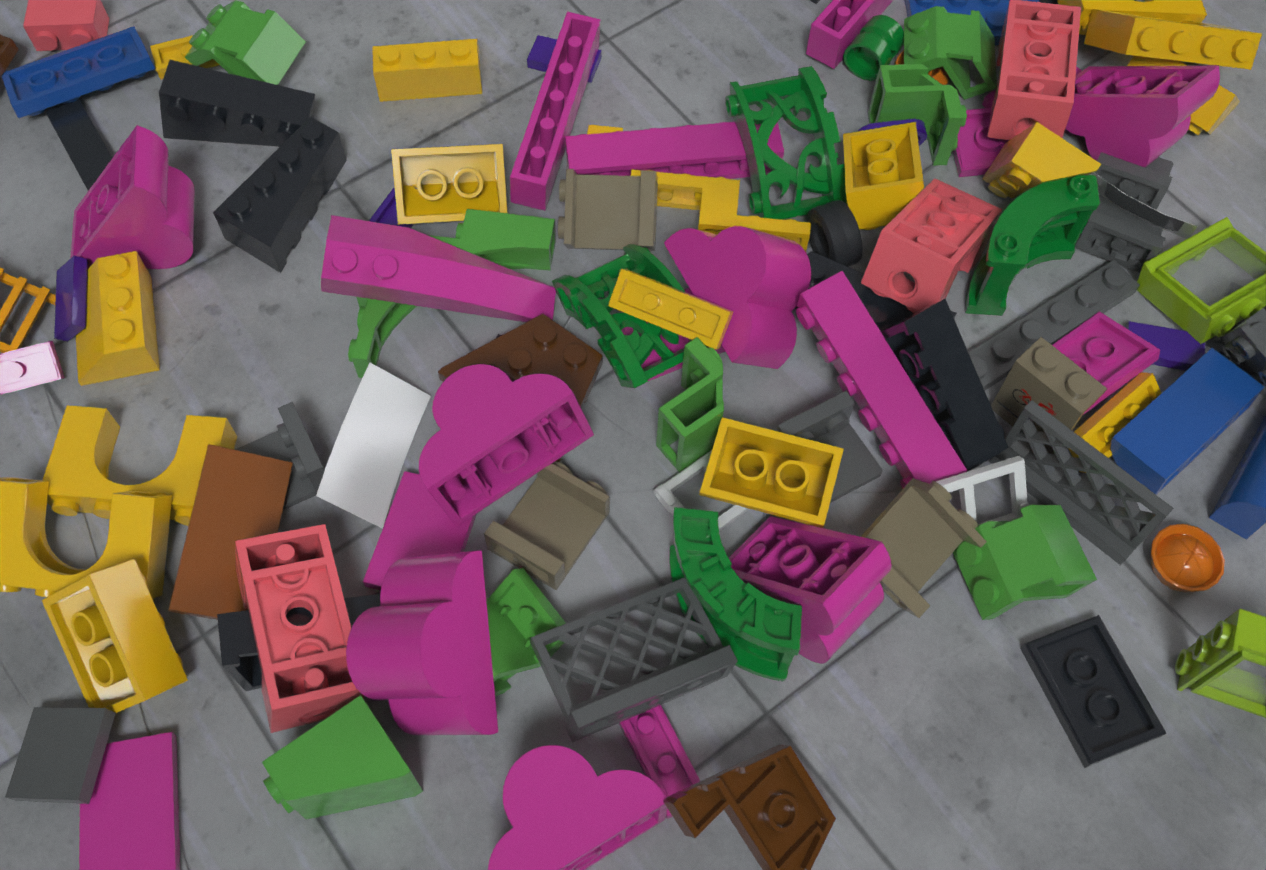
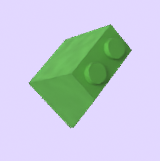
(339, 766)

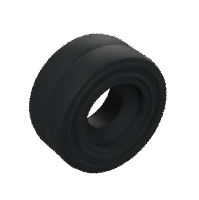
(835, 233)

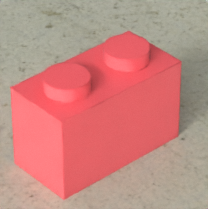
(64, 23)

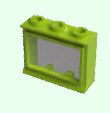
(1207, 281)
(1228, 663)

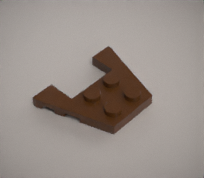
(538, 349)
(769, 805)

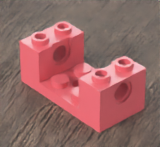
(1035, 68)
(931, 241)
(306, 664)

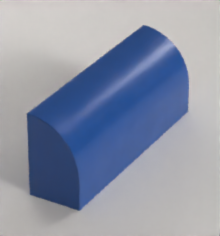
(1184, 420)
(1244, 497)

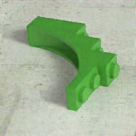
(495, 236)

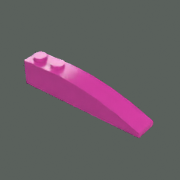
(422, 271)

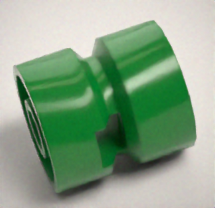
(874, 46)

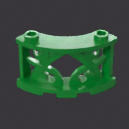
(800, 94)
(1030, 231)
(624, 352)
(756, 626)

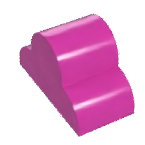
(1138, 109)
(137, 207)
(752, 276)
(496, 436)
(822, 571)
(429, 646)
(568, 814)

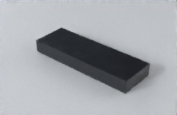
(80, 140)

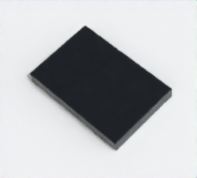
(1092, 691)

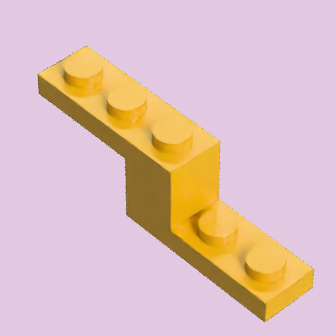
(719, 204)

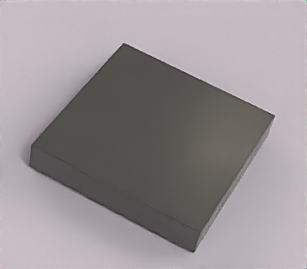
(61, 755)

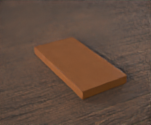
(235, 500)

